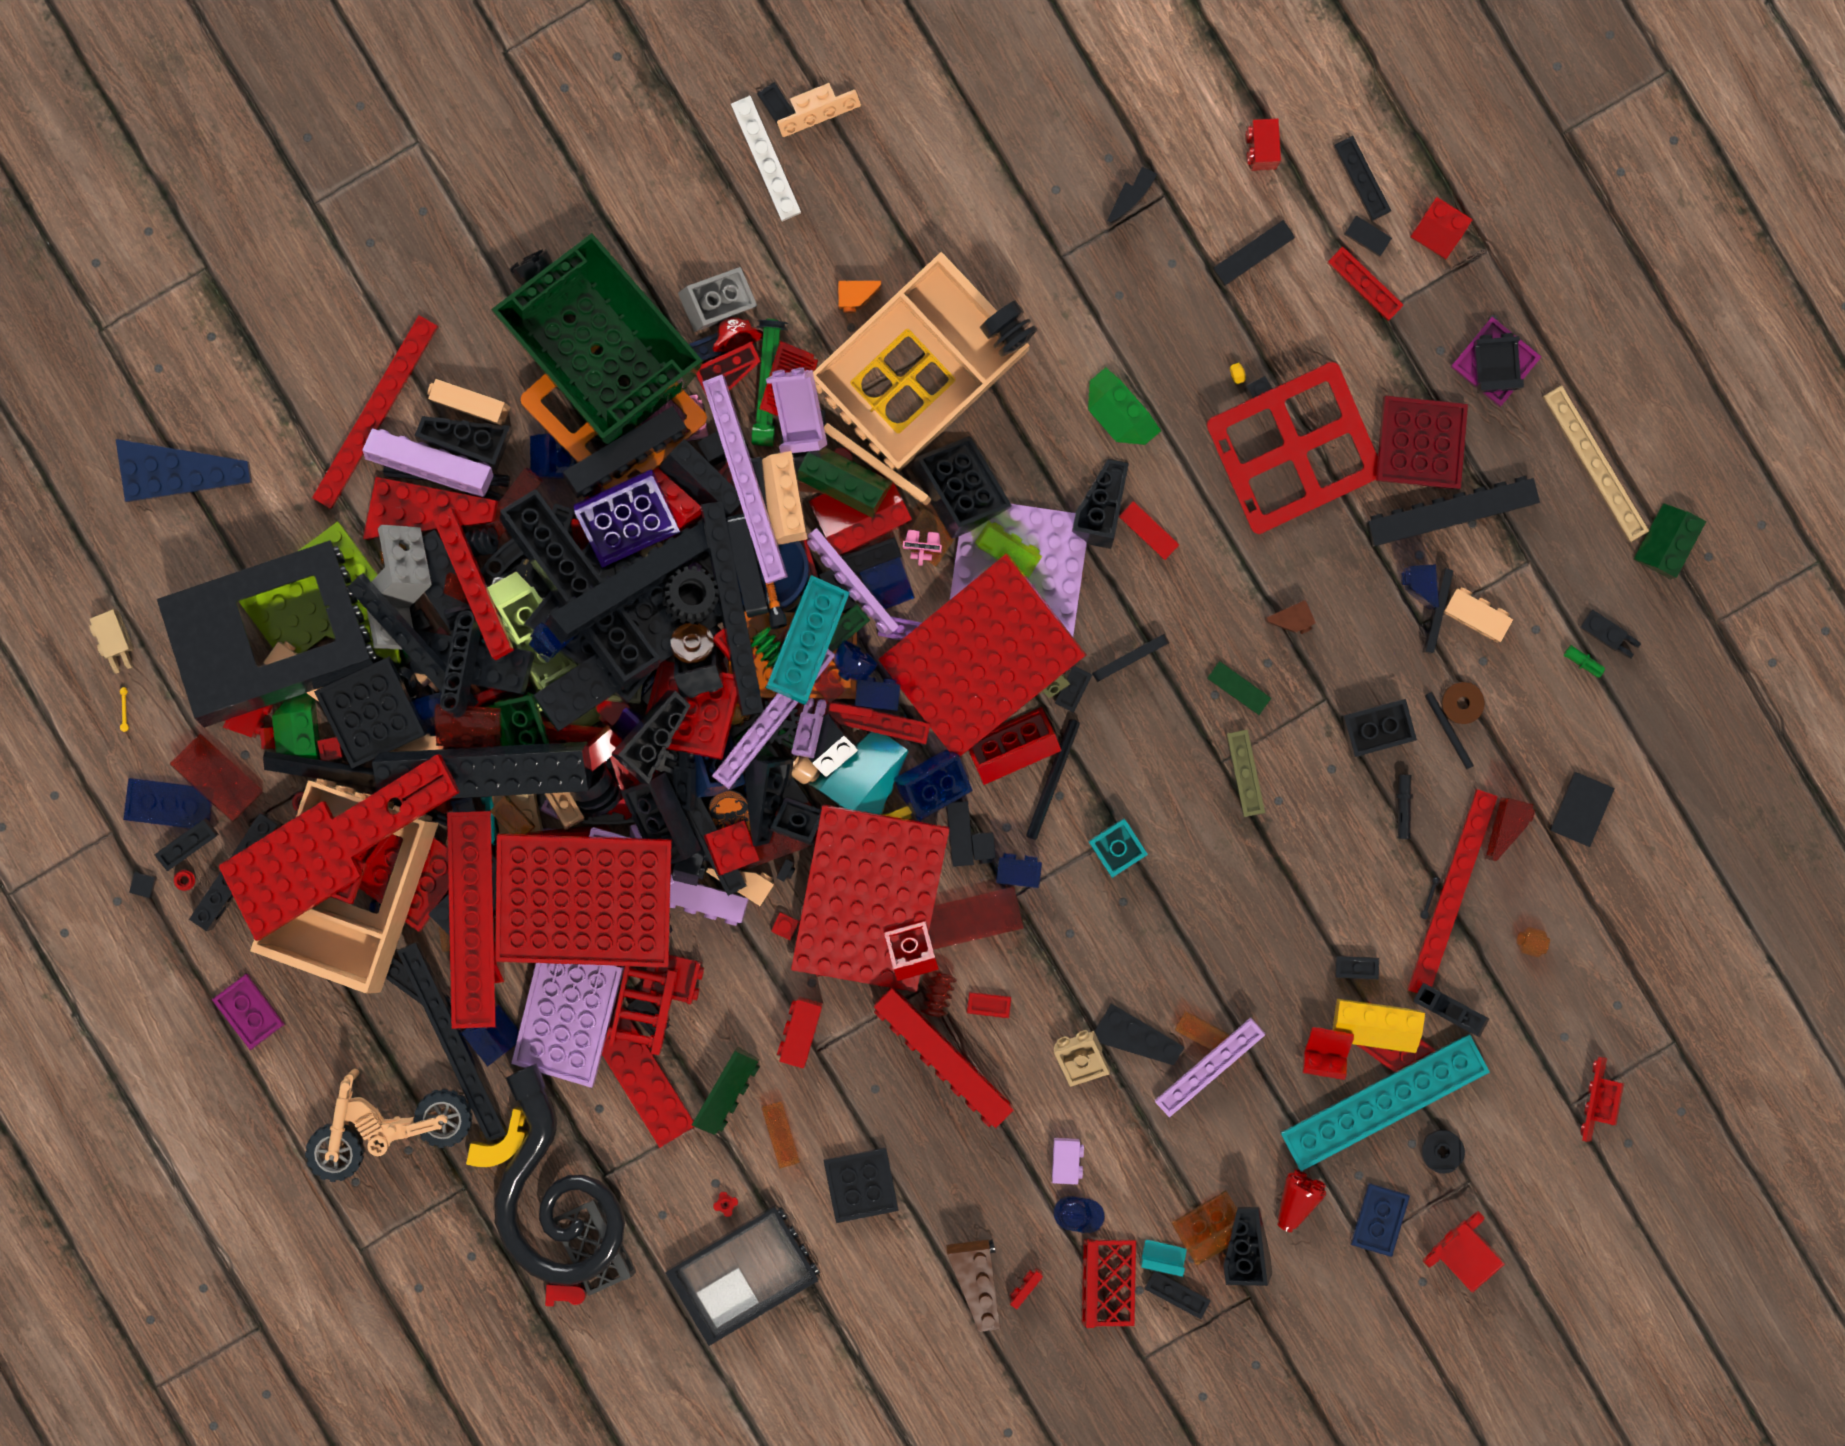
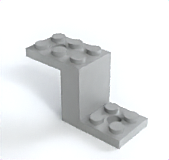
(402, 579)

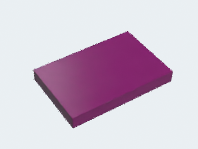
(248, 1011)

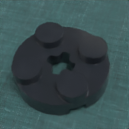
(1451, 1159)

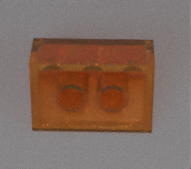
(1207, 1228)

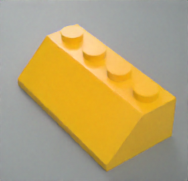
(1380, 1025)

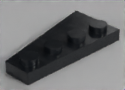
(1134, 1036)

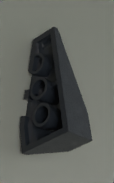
(1099, 512)
(764, 788)
(1248, 1251)

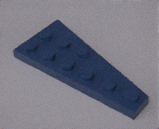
(164, 471)

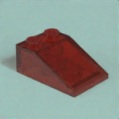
(1509, 823)

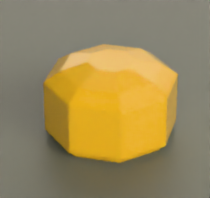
(1238, 373)

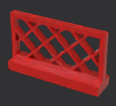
(1090, 1283)

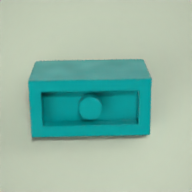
(1163, 1257)

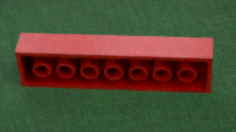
(944, 1057)

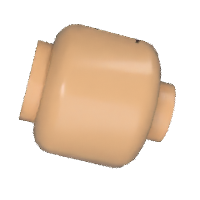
(804, 770)

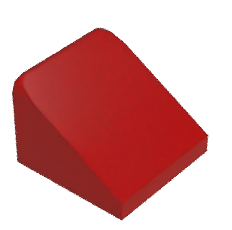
(267, 738)

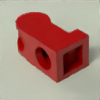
(573, 1294)

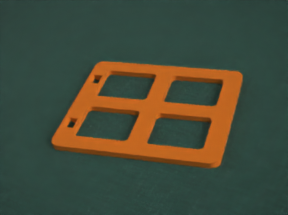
(575, 442)

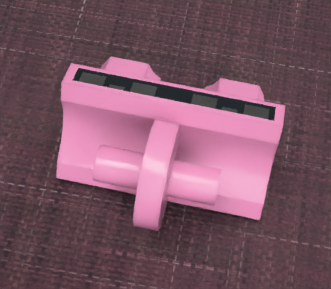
(932, 545)

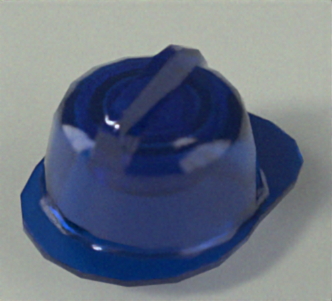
(1079, 1214)

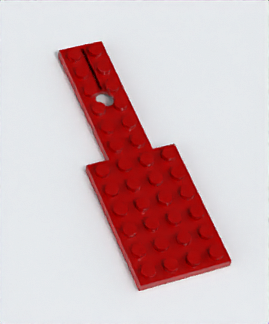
(316, 852)

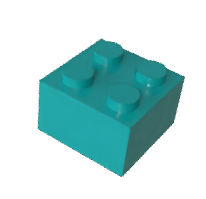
(1117, 847)

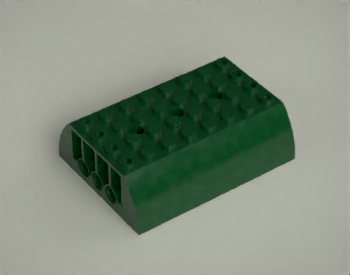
(610, 315)

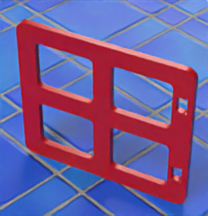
(1295, 447)

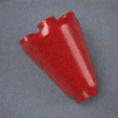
(1299, 1199)

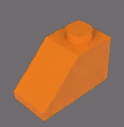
(856, 294)

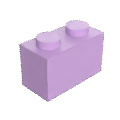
(1066, 1161)

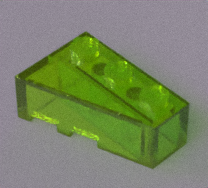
(998, 543)

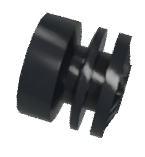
(1008, 328)
(602, 795)

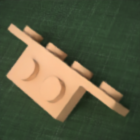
(816, 107)

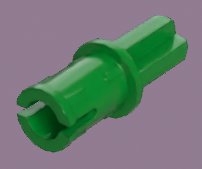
(1584, 661)

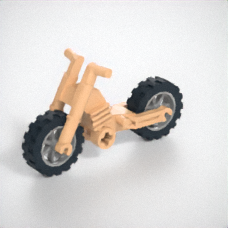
(374, 1127)

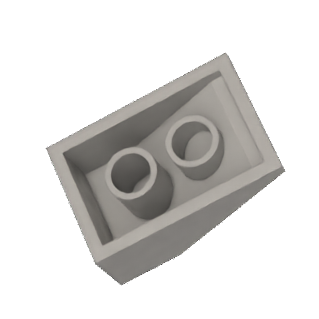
(717, 299)

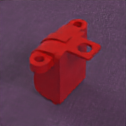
(1466, 1253)

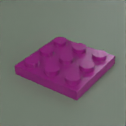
(1466, 367)

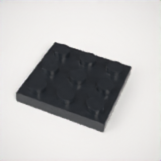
(861, 1185)

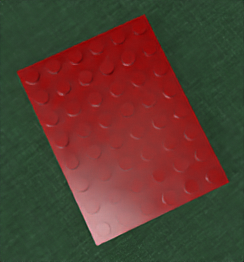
(982, 656)
(865, 881)
(583, 900)

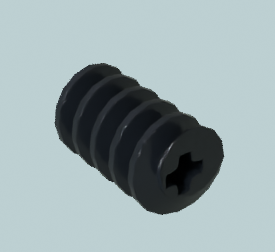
(483, 541)

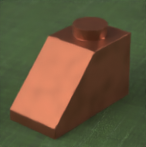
(1293, 618)

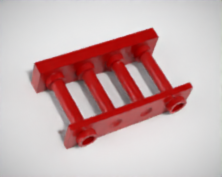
(658, 1021)

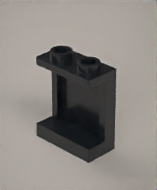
(1497, 363)

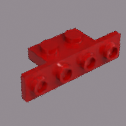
(1603, 1102)

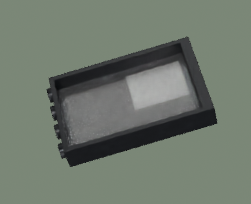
(743, 1274)

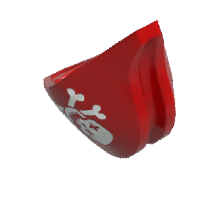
(735, 333)

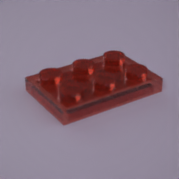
(474, 729)

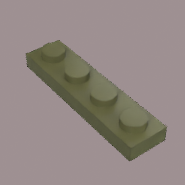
(1245, 773)

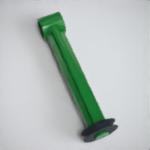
(764, 431)

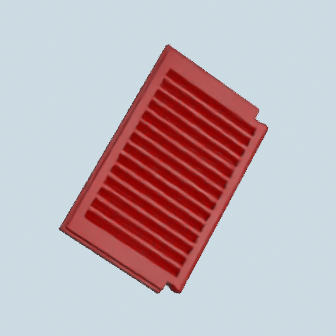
(787, 359)

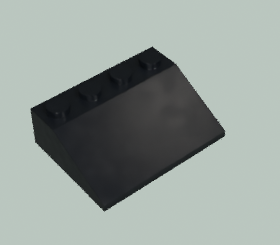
(960, 486)

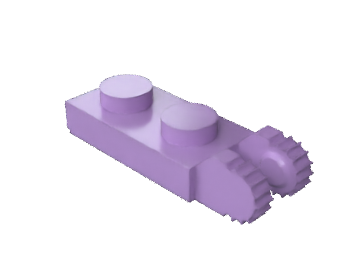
(809, 729)

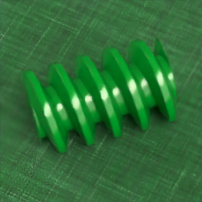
(766, 646)

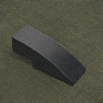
(1131, 195)

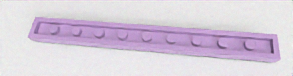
(745, 479)

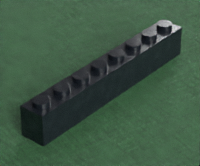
(1452, 512)

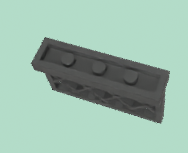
(621, 1262)

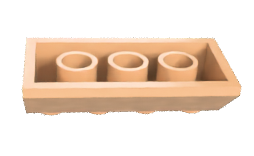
(784, 498)

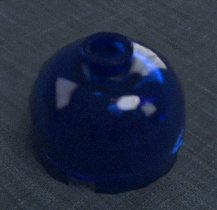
(852, 662)

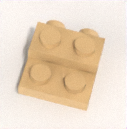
(1081, 1058)

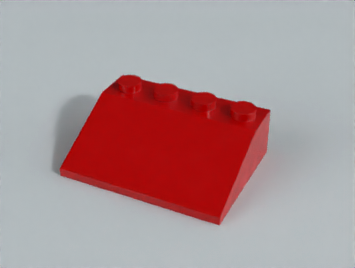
(850, 529)

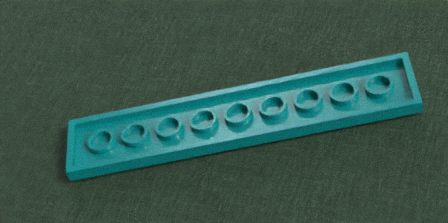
(1385, 1102)

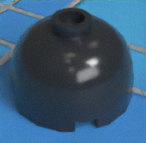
(531, 266)

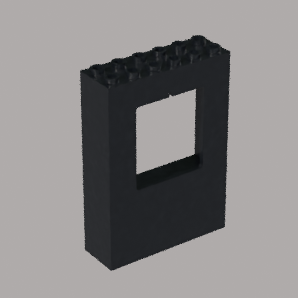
(215, 648)

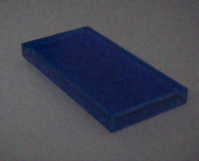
(165, 803)

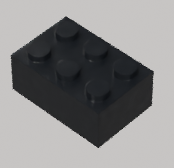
(1378, 728)

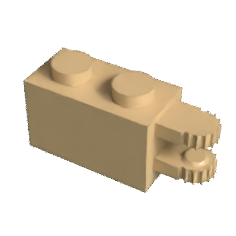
(112, 638)

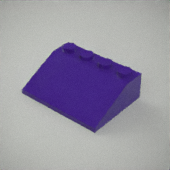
(626, 518)

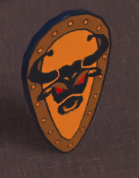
(729, 809)

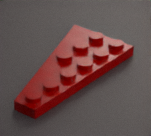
(416, 505)

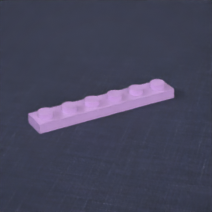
(846, 576)
(1210, 1067)

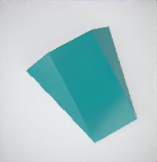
(866, 776)

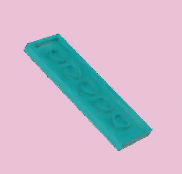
(807, 640)

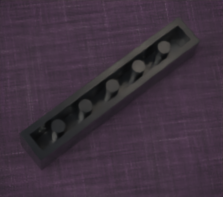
(625, 452)

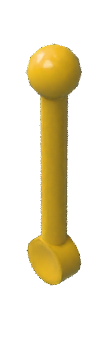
(124, 726)

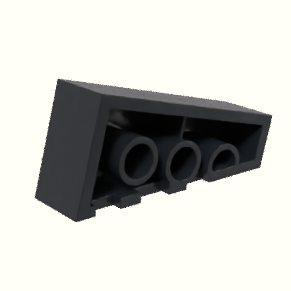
(474, 440)
(646, 743)

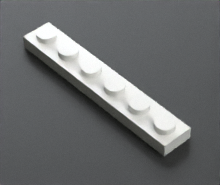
(766, 158)

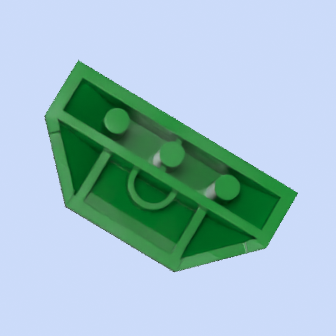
(1120, 410)
(297, 727)

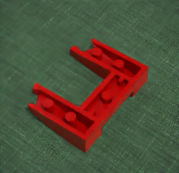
(600, 750)

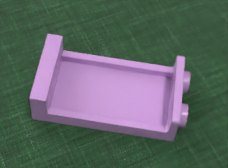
(798, 410)

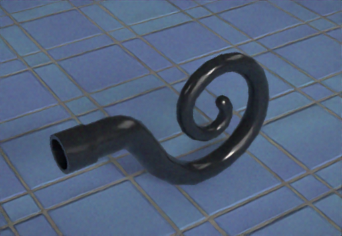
(530, 1092)

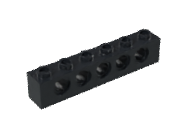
(219, 895)

